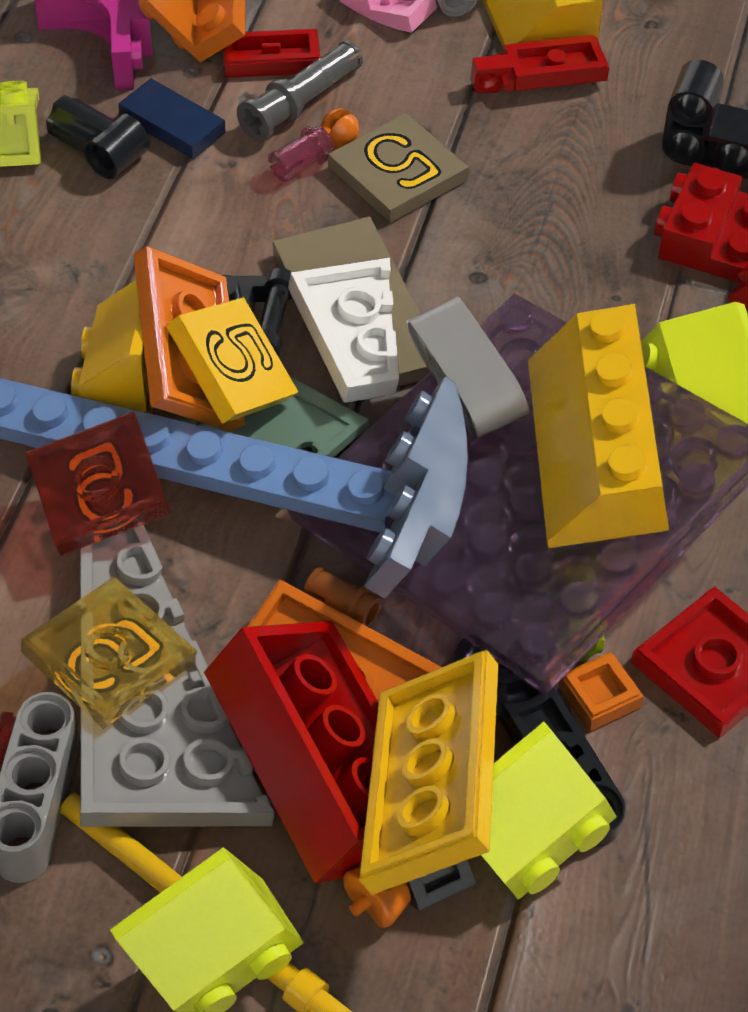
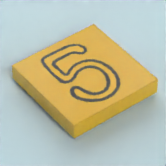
(231, 359)

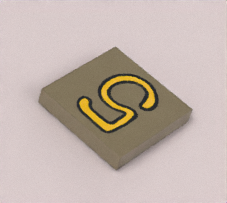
(398, 167)

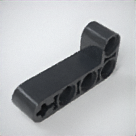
(702, 128)

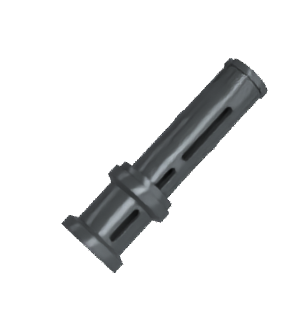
(286, 98)

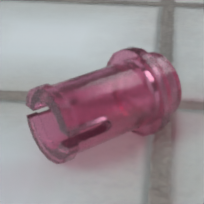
(302, 152)

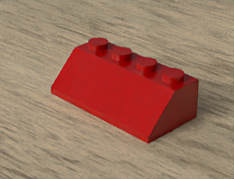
(306, 732)

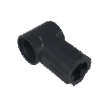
(106, 142)

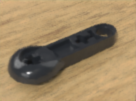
(526, 707)

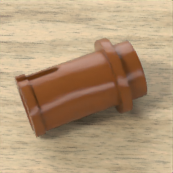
(343, 596)

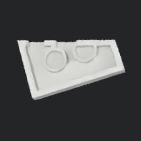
(351, 325)

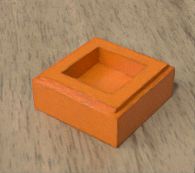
(601, 691)

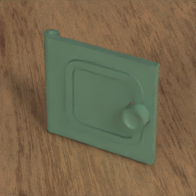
(303, 422)

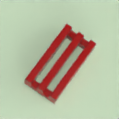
(271, 53)

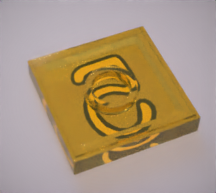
(108, 652)

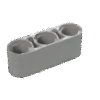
(460, 350)
(36, 760)

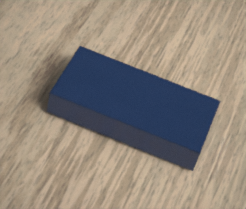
(173, 118)

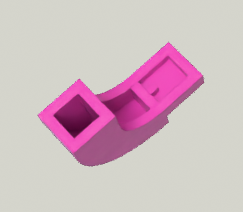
(115, 21)

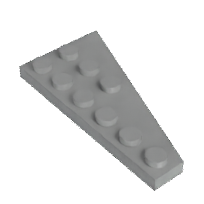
(175, 751)

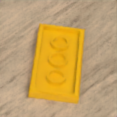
(431, 774)

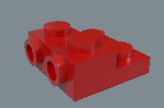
(706, 223)

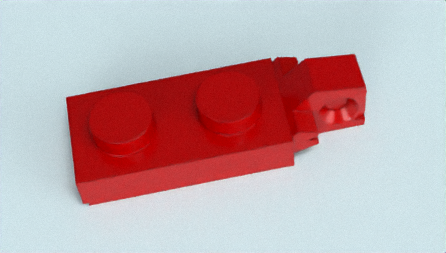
(541, 65)

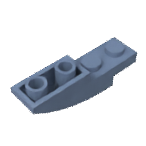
(427, 484)

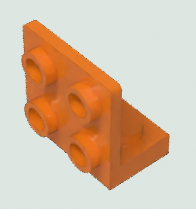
(199, 25)

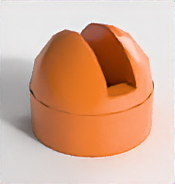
(341, 126)

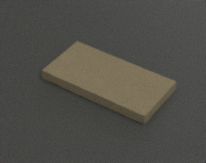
(349, 244)

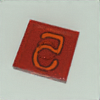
(97, 483)

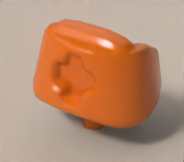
(382, 907)

